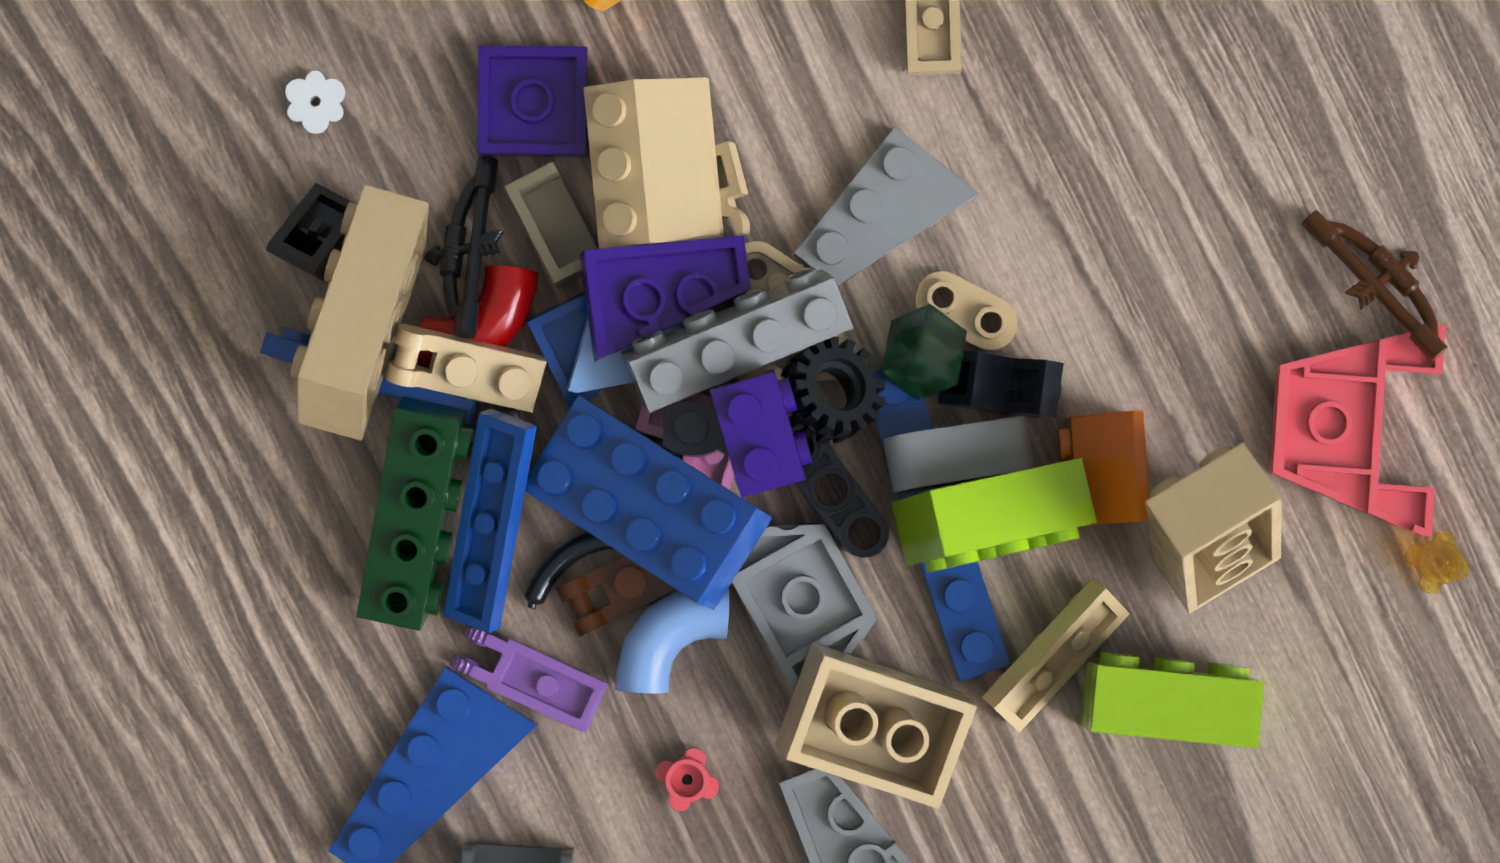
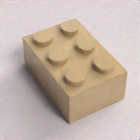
(875, 725)

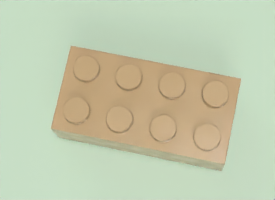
(360, 313)
(1214, 526)

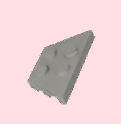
(802, 595)

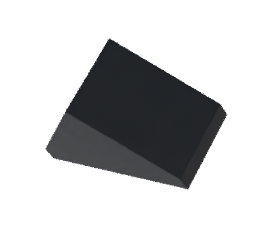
(311, 231)

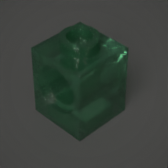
(923, 352)

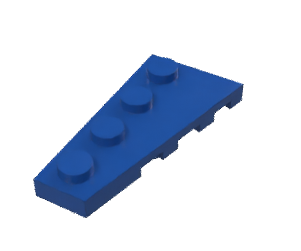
(436, 761)

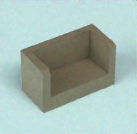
(552, 222)

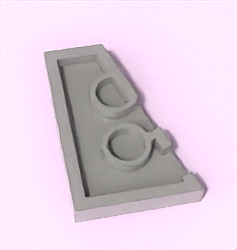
(883, 207)
(836, 822)

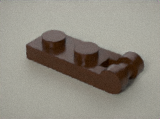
(625, 585)

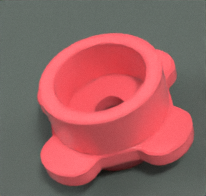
(680, 793)

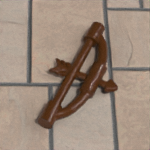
(1371, 287)

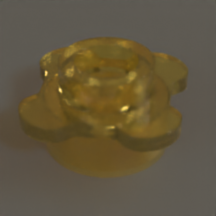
(1452, 566)

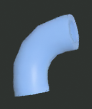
(660, 637)

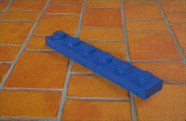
(957, 591)

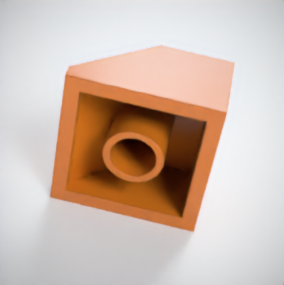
(1113, 462)

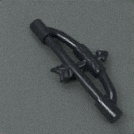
(481, 244)

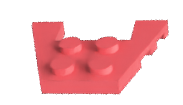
(1332, 428)

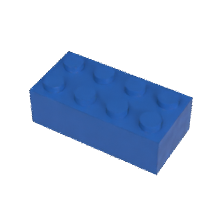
(646, 503)

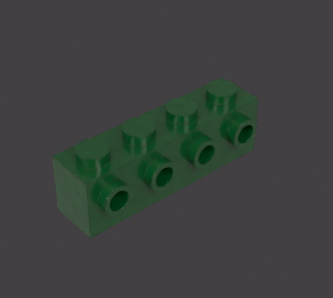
(413, 512)

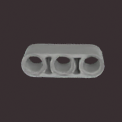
(958, 454)

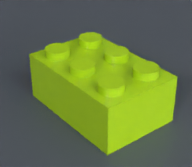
(994, 516)
(1172, 700)

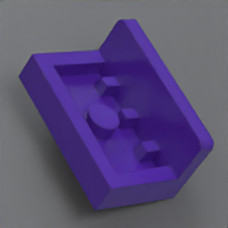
(760, 433)

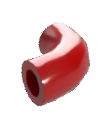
(503, 308)

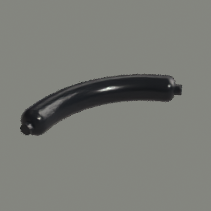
(559, 562)

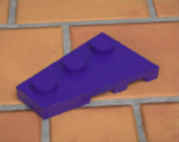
(657, 286)

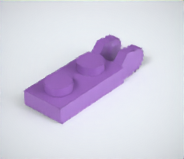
(536, 680)

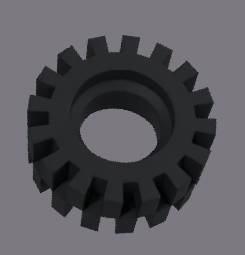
(851, 373)

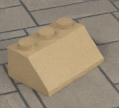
(653, 161)

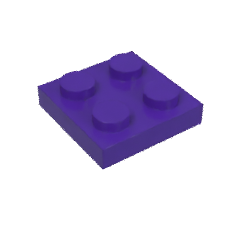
(532, 101)

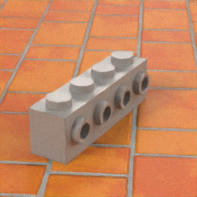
(737, 339)

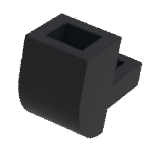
(1006, 385)

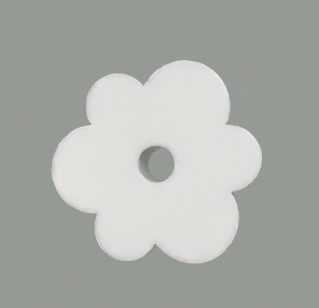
(303, 92)

